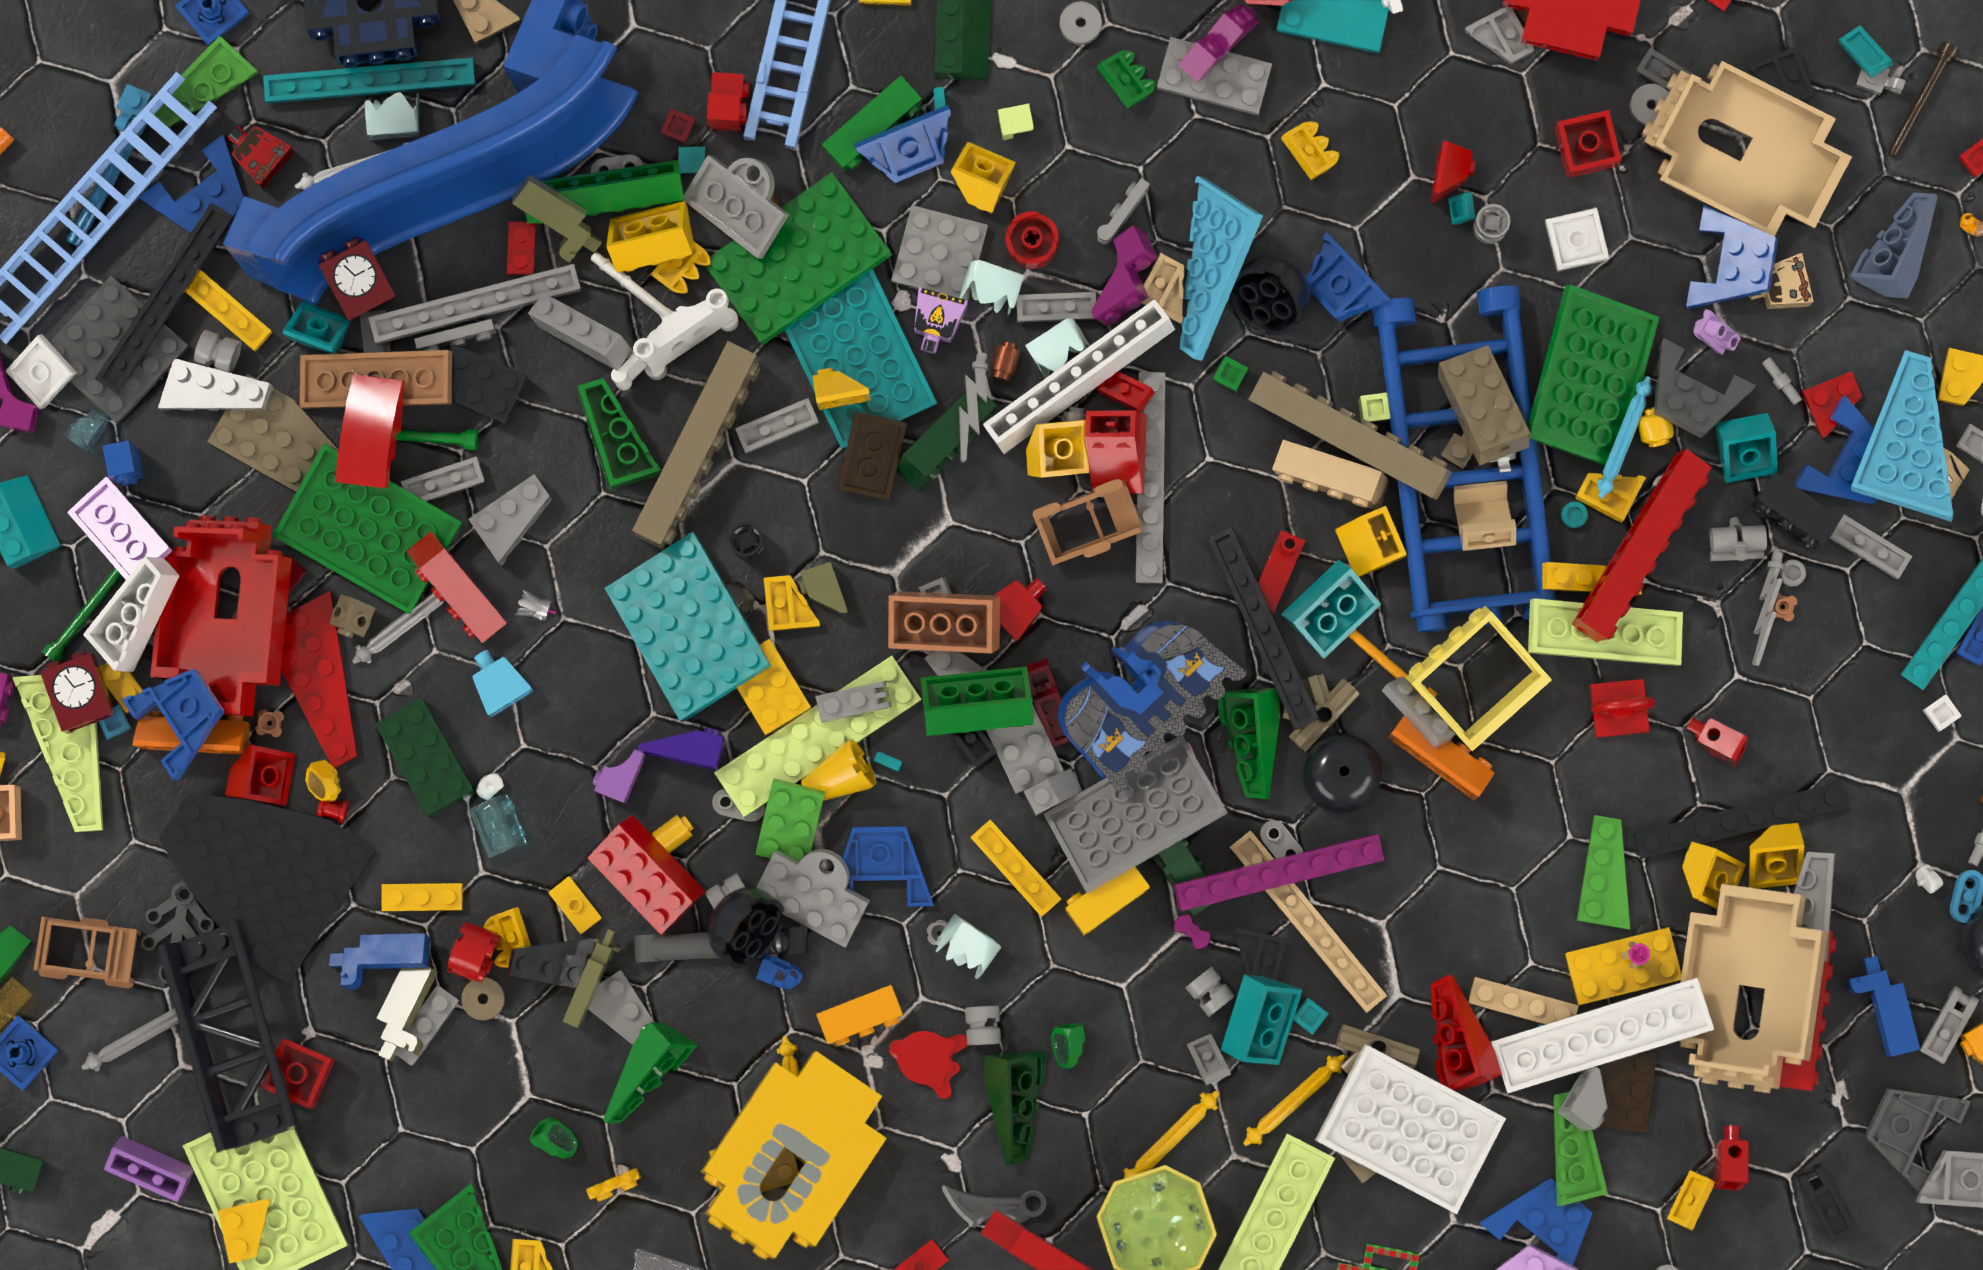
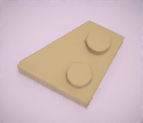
(1166, 286)

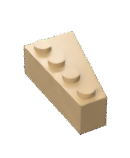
(1331, 475)

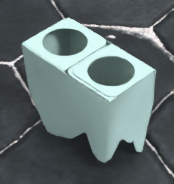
(392, 118)
(992, 284)
(1052, 347)
(967, 945)

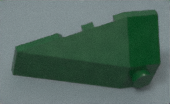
(1013, 1089)

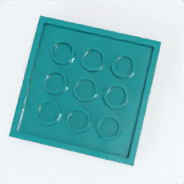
(1338, 22)

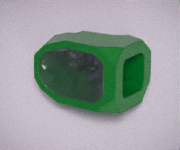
(1067, 1044)
(554, 1138)

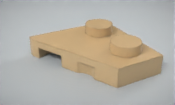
(485, 18)

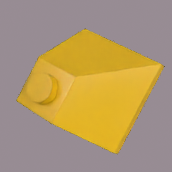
(982, 176)
(837, 389)
(1057, 449)
(1776, 857)
(1708, 869)

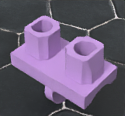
(1716, 333)

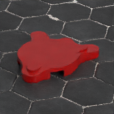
(928, 1059)

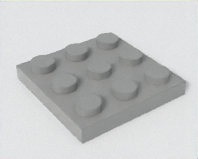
(938, 251)

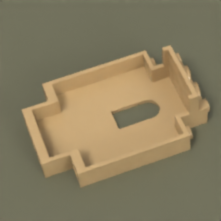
(1784, 166)
(1759, 945)

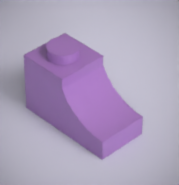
(619, 780)

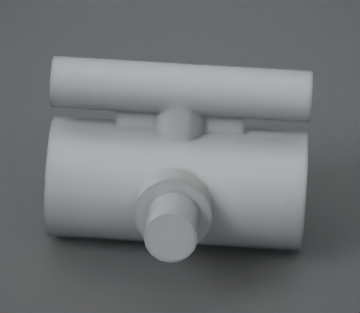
(1737, 542)

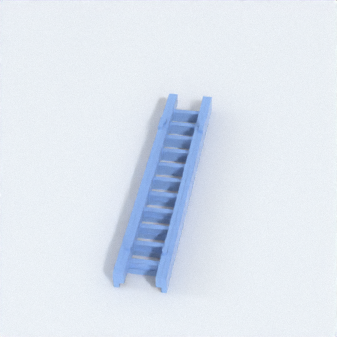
(806, 72)
(93, 175)

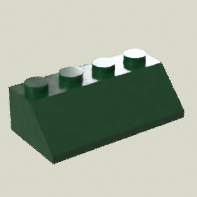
(962, 39)

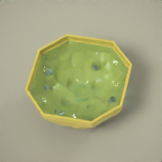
(1156, 1222)

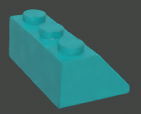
(23, 524)
(1331, 609)
(1261, 1020)

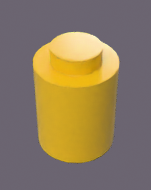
(673, 833)

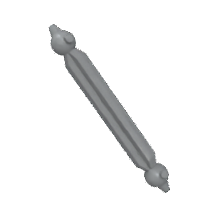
(396, 629)
(131, 1040)

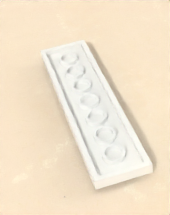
(1602, 1035)

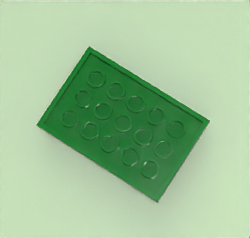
(810, 260)
(1590, 373)
(363, 530)

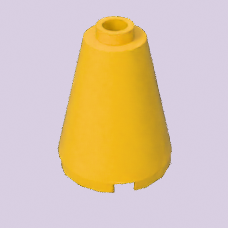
(842, 772)

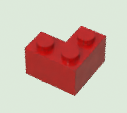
(726, 102)

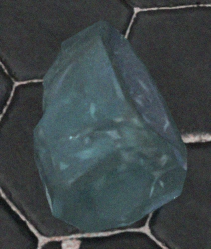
(87, 429)

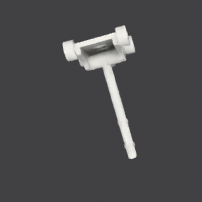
(674, 335)

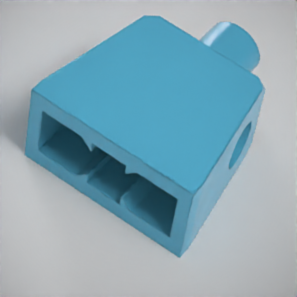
(498, 683)

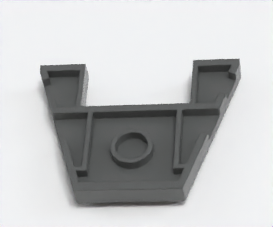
(1689, 401)
(1902, 1124)

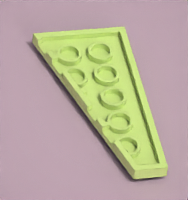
(70, 756)

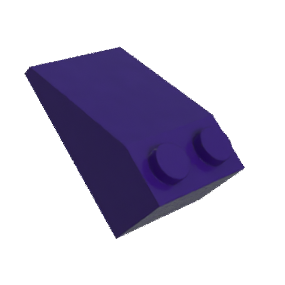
(692, 748)

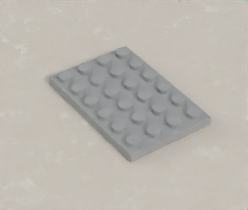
(1116, 831)

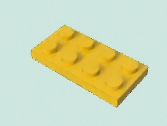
(1603, 973)

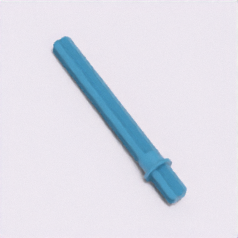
(99, 195)

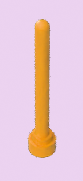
(1381, 658)

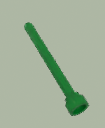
(467, 439)
(56, 649)

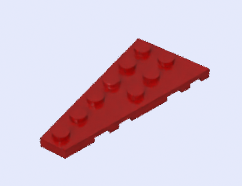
(317, 677)

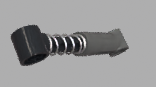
(696, 945)

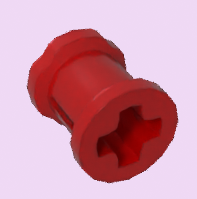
(333, 809)

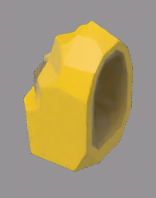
(323, 781)

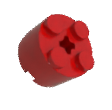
(1024, 253)
(473, 952)

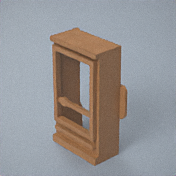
(1121, 510)
(119, 955)

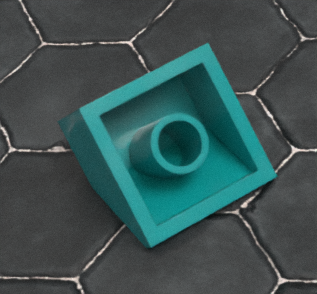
(1747, 447)

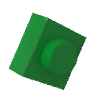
(1230, 374)

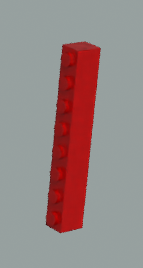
(1641, 546)

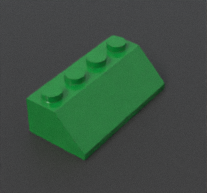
(977, 701)

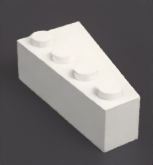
(132, 614)

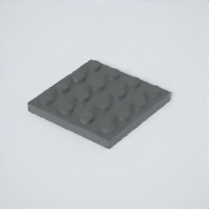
(94, 334)

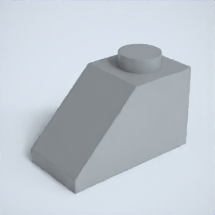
(1052, 792)
(1585, 1101)

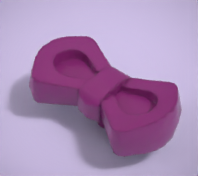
(1199, 937)

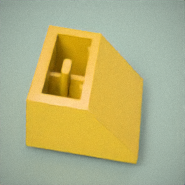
(1371, 542)

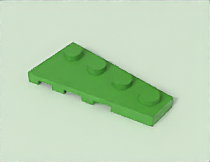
(208, 79)
(1604, 880)
(1577, 1161)

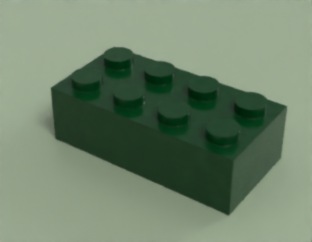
(425, 757)

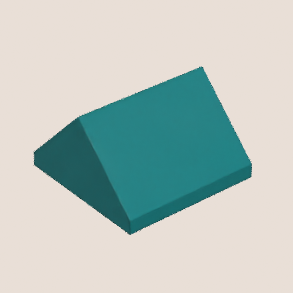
(317, 328)

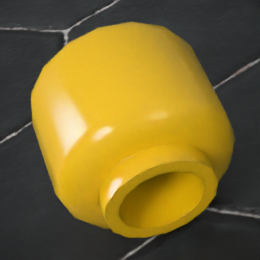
(1654, 429)

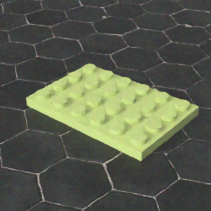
(299, 1219)

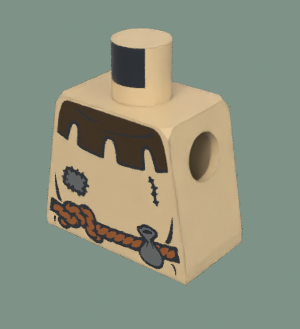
(1788, 285)

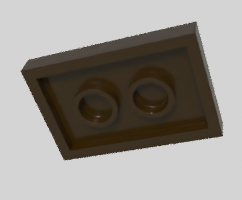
(871, 455)
(1628, 1091)

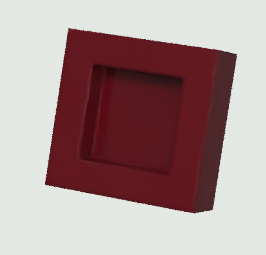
(678, 126)

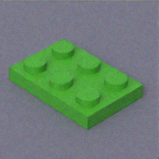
(790, 820)

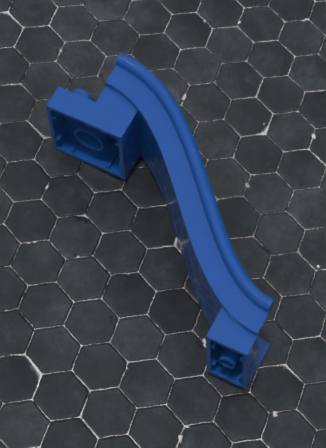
(475, 164)

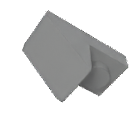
(1208, 1059)

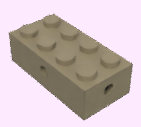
(1483, 405)

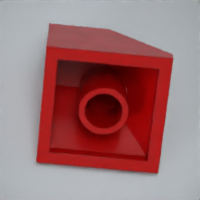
(1452, 169)
(261, 776)

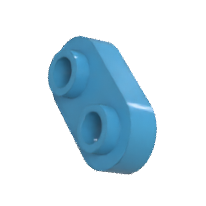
(1970, 898)

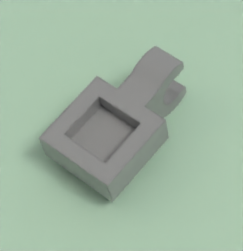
(1879, 82)

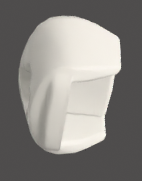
(489, 786)
(1928, 879)

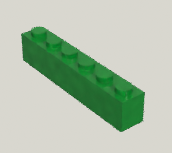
(621, 188)

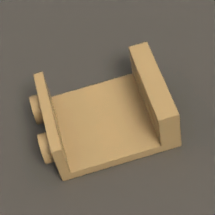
(1484, 516)

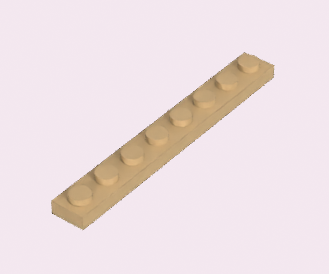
(1314, 929)

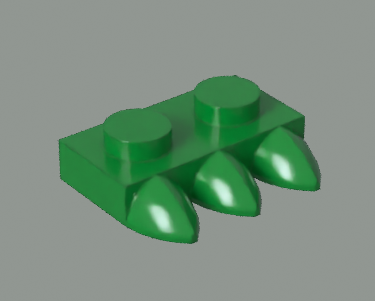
(1126, 79)

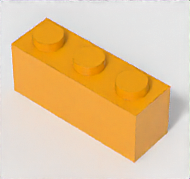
(860, 1016)

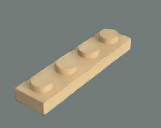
(1519, 1002)

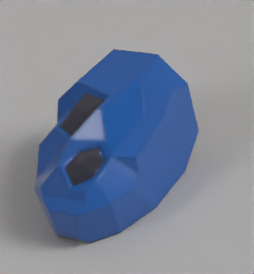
(779, 972)

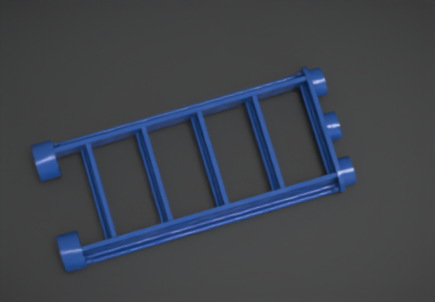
(1492, 301)

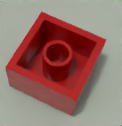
(1587, 144)
(303, 1072)

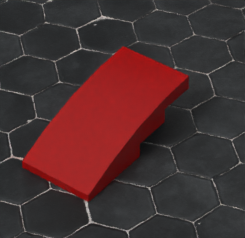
(370, 431)

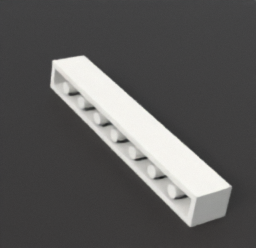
(1079, 376)

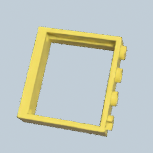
(1506, 706)

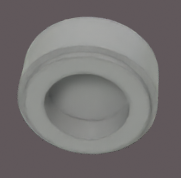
(1792, 573)

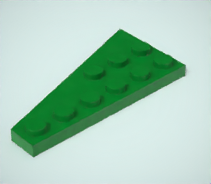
(457, 1236)

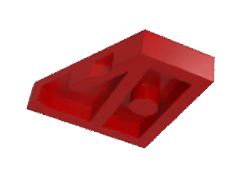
(1824, 397)

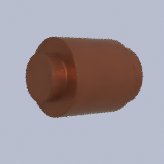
(1004, 361)

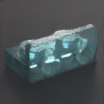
(498, 825)

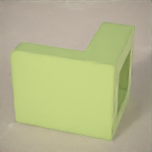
(1015, 120)
(1374, 407)

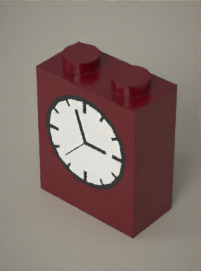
(355, 277)
(77, 692)

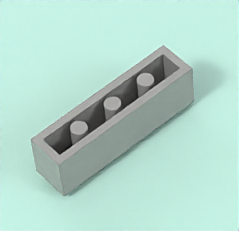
(580, 331)

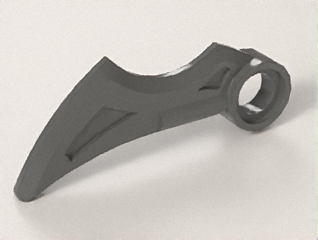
(976, 1208)

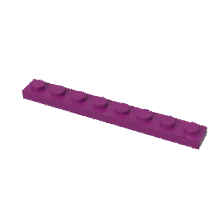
(1278, 872)

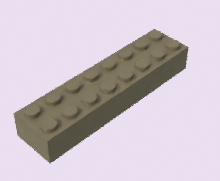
(696, 446)

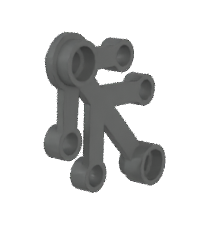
(177, 926)

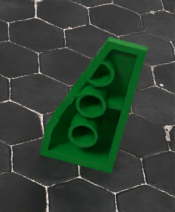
(649, 1060)

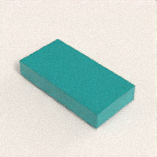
(1865, 52)

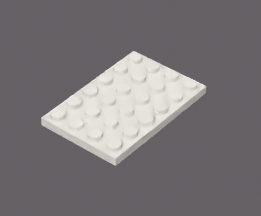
(1410, 1129)

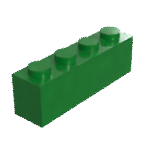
(882, 113)

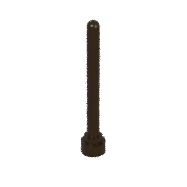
(1946, 54)

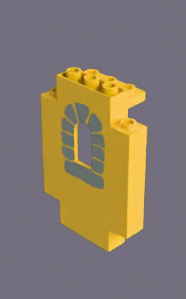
(818, 1120)

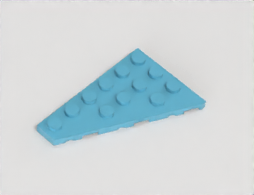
(1221, 239)
(1906, 447)

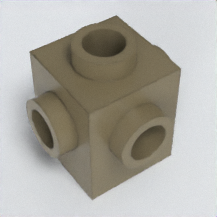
(351, 616)

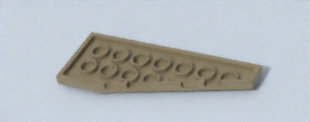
(272, 441)

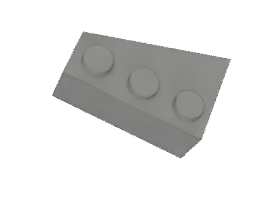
(510, 517)

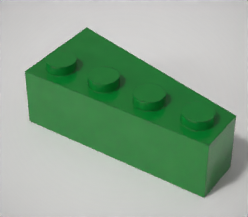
(617, 444)

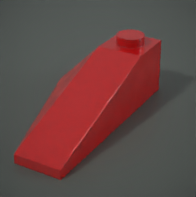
(1463, 1047)

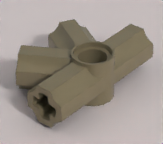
(1336, 702)
(1354, 1040)

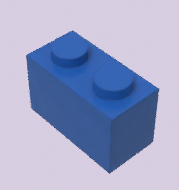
(123, 463)

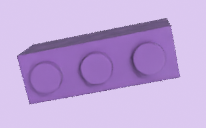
(149, 1168)

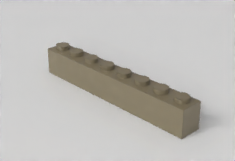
(1349, 435)

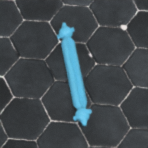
(1624, 437)

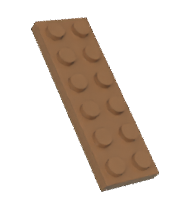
(328, 377)

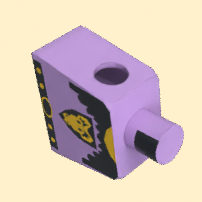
(937, 317)

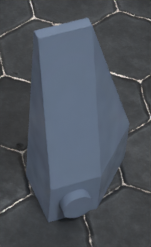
(1897, 256)

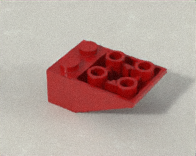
(1116, 447)

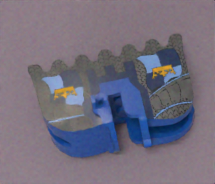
(1121, 721)

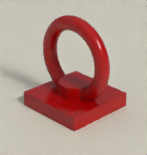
(1620, 708)

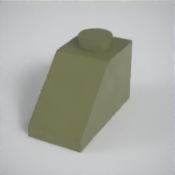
(823, 587)

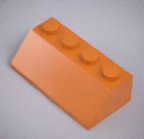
(227, 736)
(1447, 760)

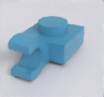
(131, 104)

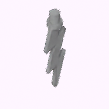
(972, 390)
(1767, 616)

